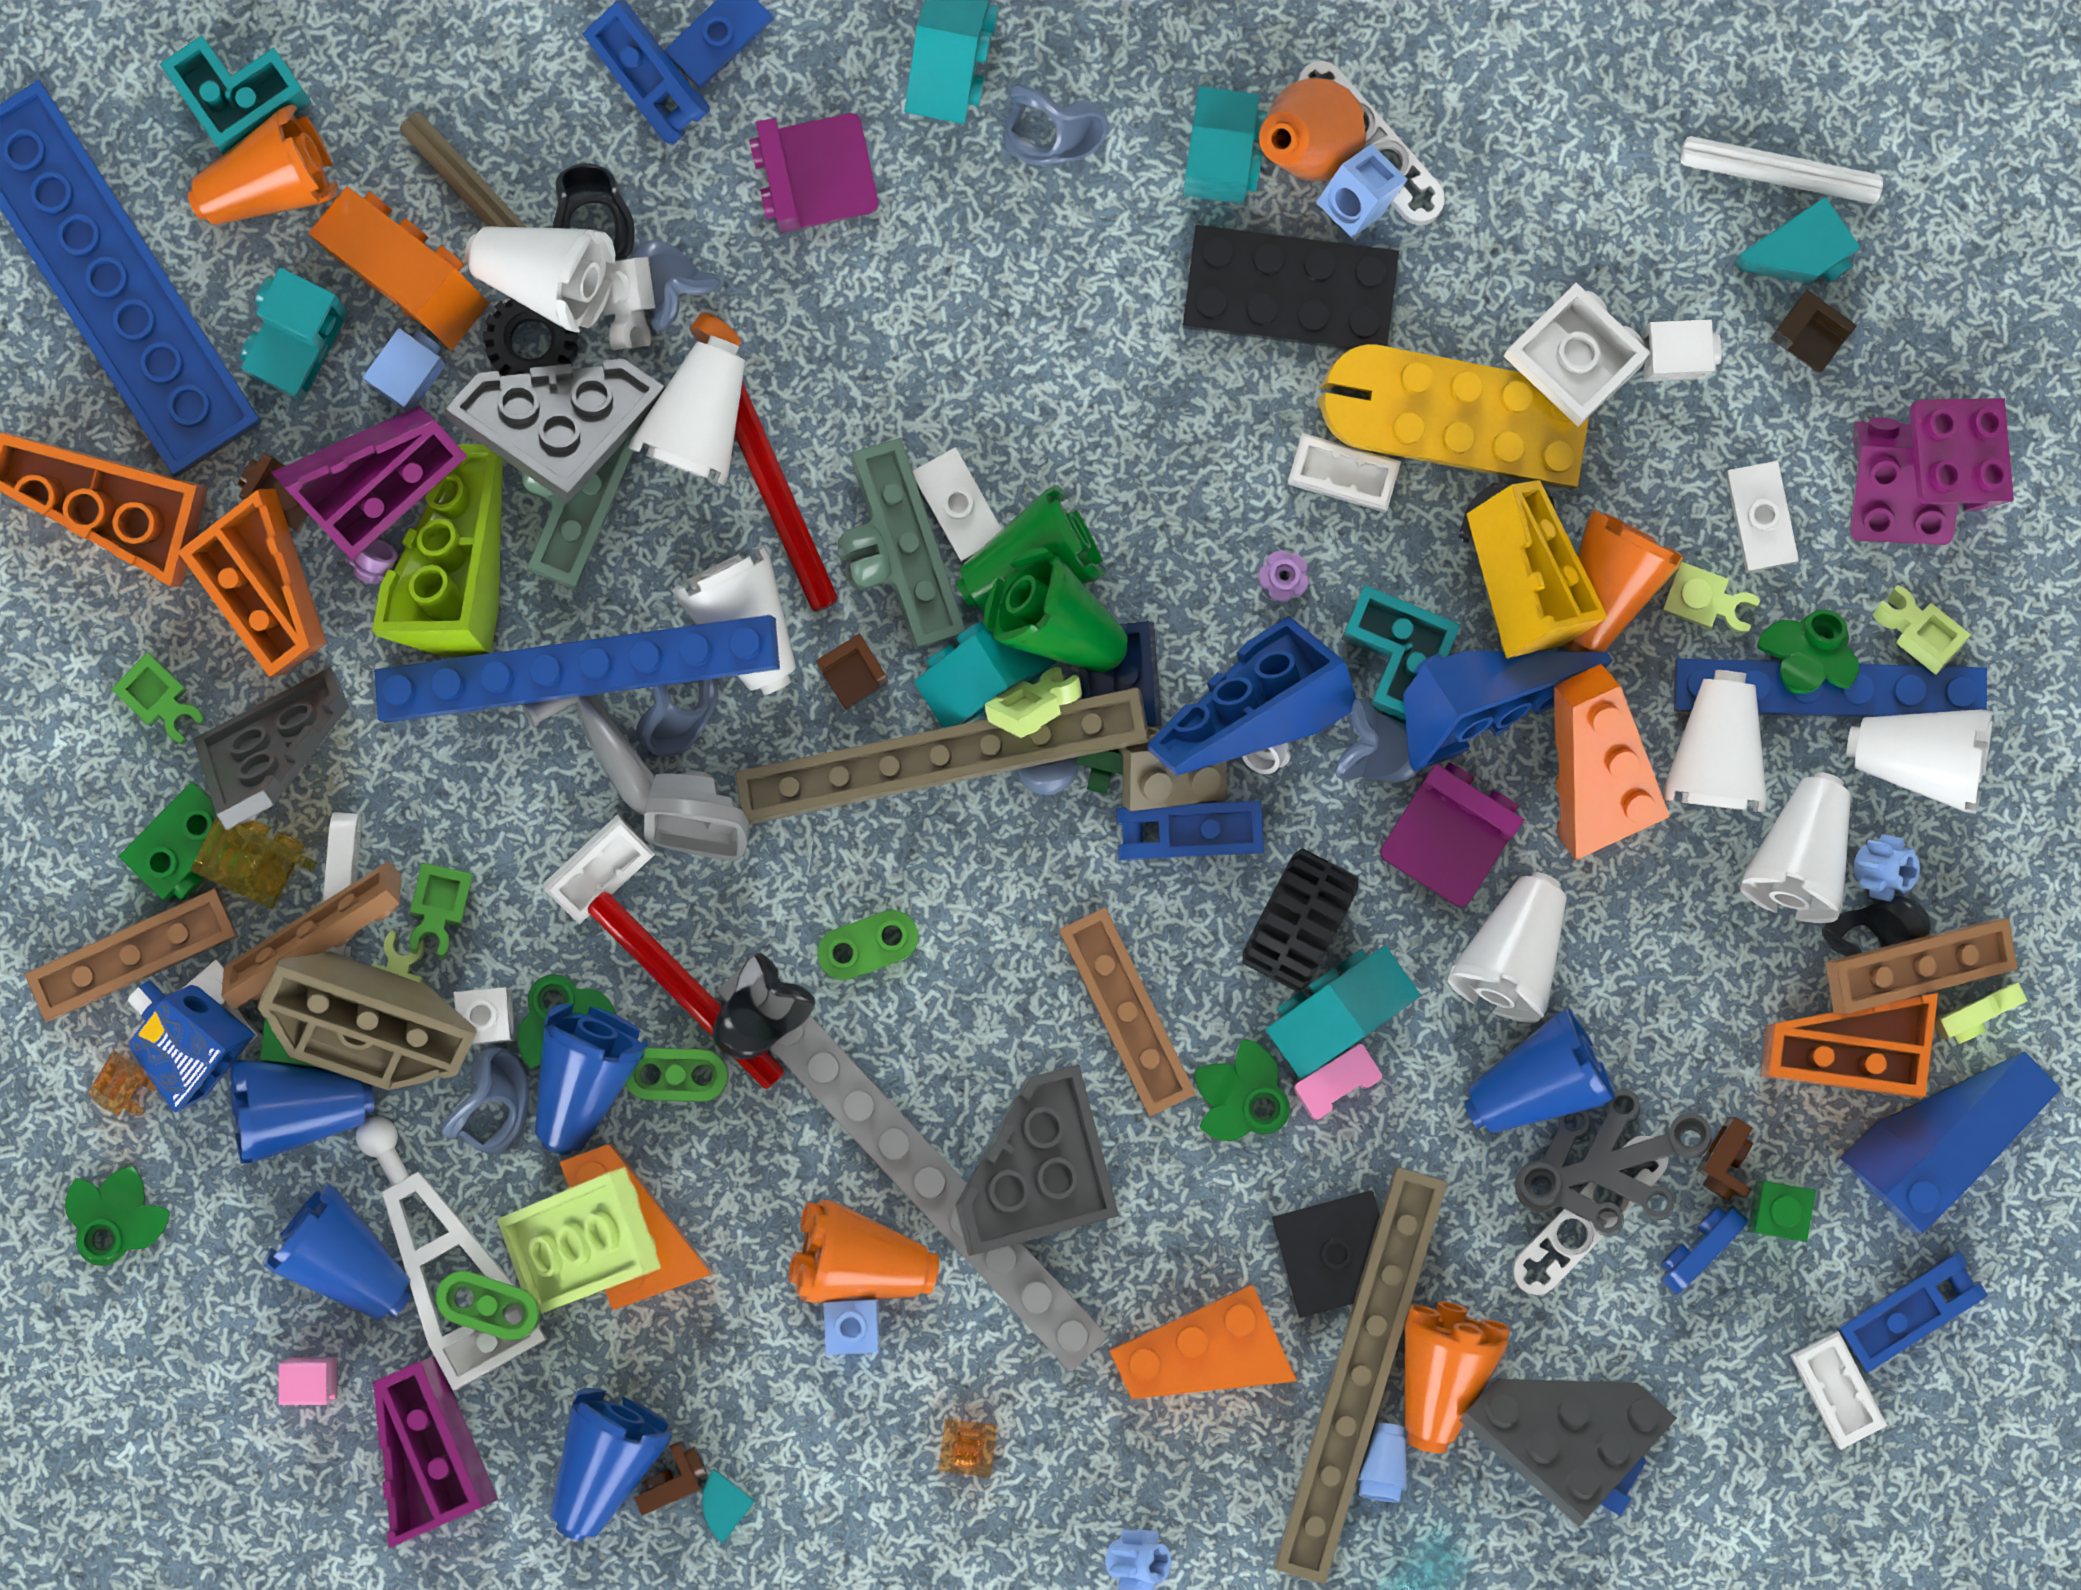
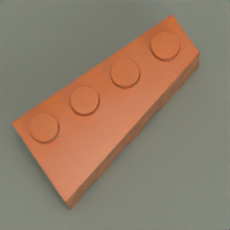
(106, 502)

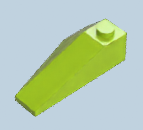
(449, 573)

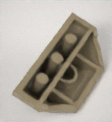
(364, 1021)

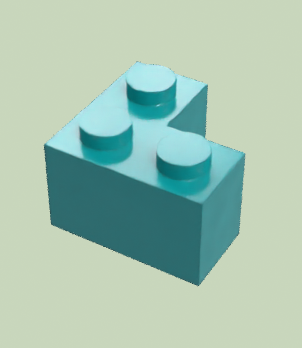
(945, 58)
(232, 104)
(1221, 146)
(295, 335)
(1400, 634)
(975, 674)
(1341, 1009)

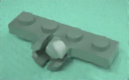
(577, 524)
(900, 546)

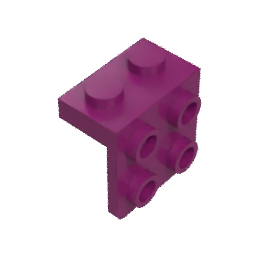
(814, 171)
(1961, 452)
(1886, 493)
(1451, 834)

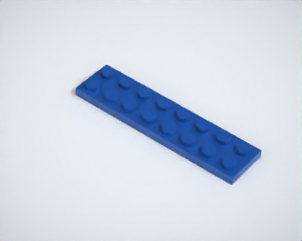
(115, 286)

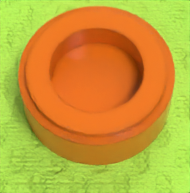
(708, 324)

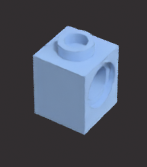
(1361, 190)
(405, 368)
(851, 1327)

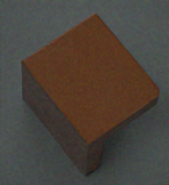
(852, 671)

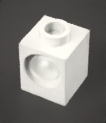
(1680, 350)
(489, 1012)

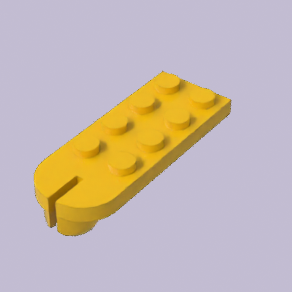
(1451, 415)

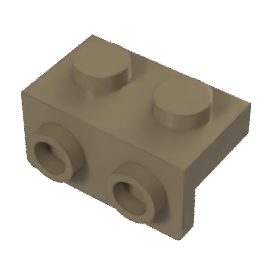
(1153, 785)

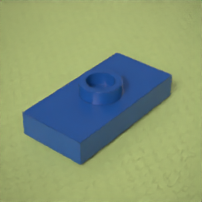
(717, 38)

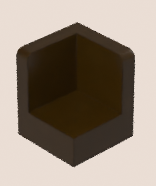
(1813, 331)

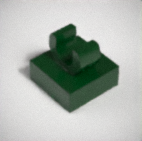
(1102, 766)

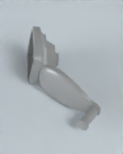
(677, 809)

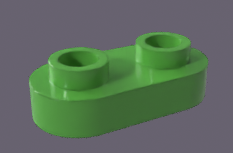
(867, 944)
(676, 1075)
(488, 1306)

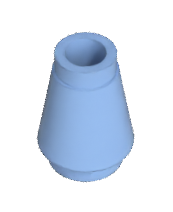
(1384, 1464)

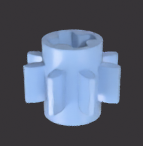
(1886, 867)
(1138, 1560)

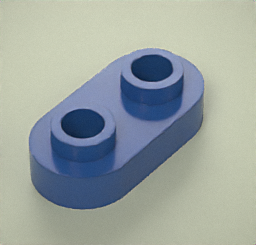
(1687, 1263)

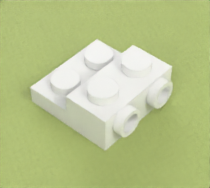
(1578, 354)

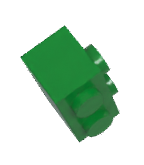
(171, 844)

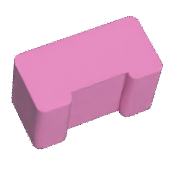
(1337, 1079)
(307, 1380)

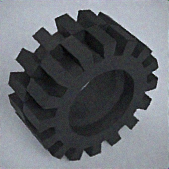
(499, 340)

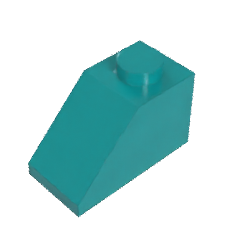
(1803, 248)

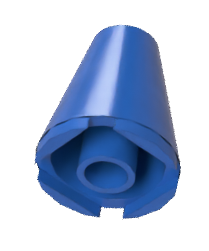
(582, 1073)
(1541, 1079)
(292, 1106)
(340, 1257)
(603, 1460)

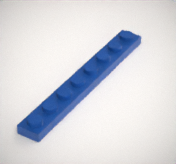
(577, 669)

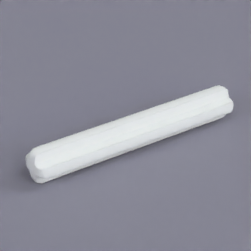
(1781, 170)

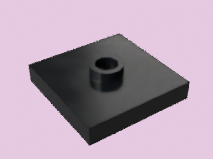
(1327, 1250)

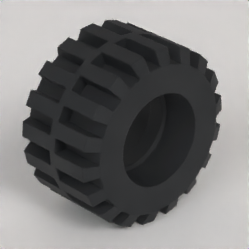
(1300, 920)

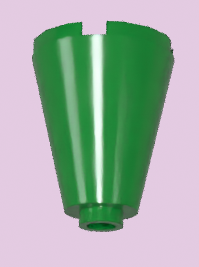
(1037, 526)
(1053, 614)

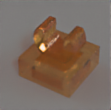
(117, 1082)
(967, 1447)

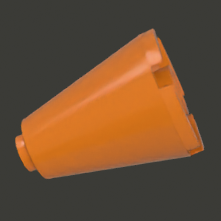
(1313, 129)
(265, 172)
(1625, 573)

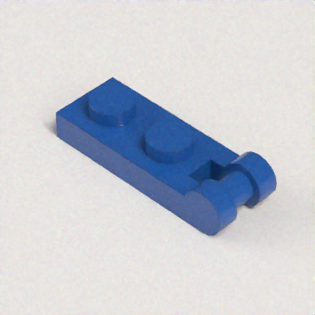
(645, 71)
(1193, 830)
(1910, 1313)

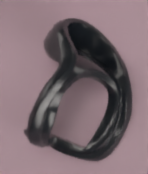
(594, 184)
(1889, 921)
(742, 1028)

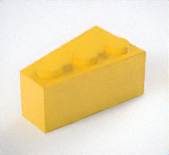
(1532, 571)

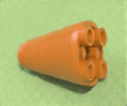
(857, 1258)
(1446, 1370)

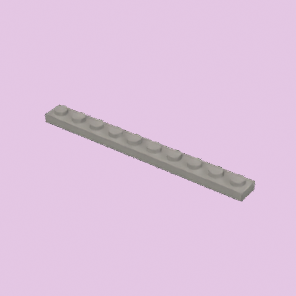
(925, 1178)

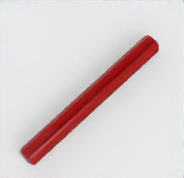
(782, 507)
(673, 978)

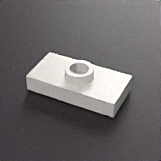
(1344, 472)
(957, 503)
(1762, 516)
(598, 867)
(1838, 1390)

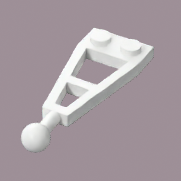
(465, 1351)

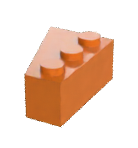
(400, 264)
(258, 582)
(676, 1255)

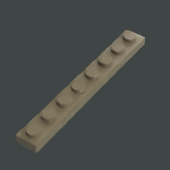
(938, 758)
(1360, 1374)

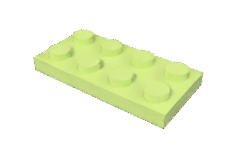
(580, 1241)

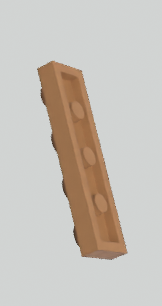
(315, 932)
(131, 955)
(1921, 965)
(1127, 1012)

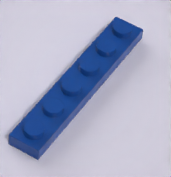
(1876, 691)

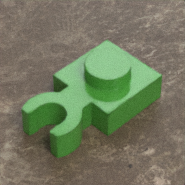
(154, 694)
(439, 901)

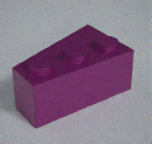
(371, 477)
(427, 1453)

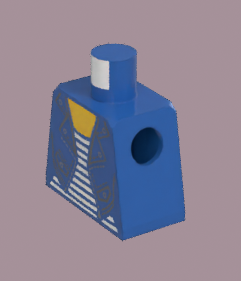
(185, 1041)

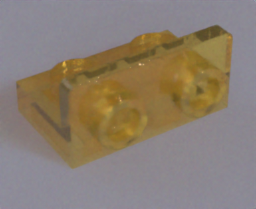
(250, 861)

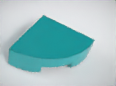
(724, 1504)

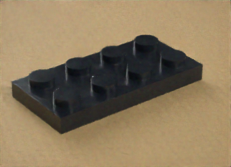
(1289, 288)

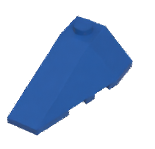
(1478, 692)
(1274, 694)
(1942, 1144)

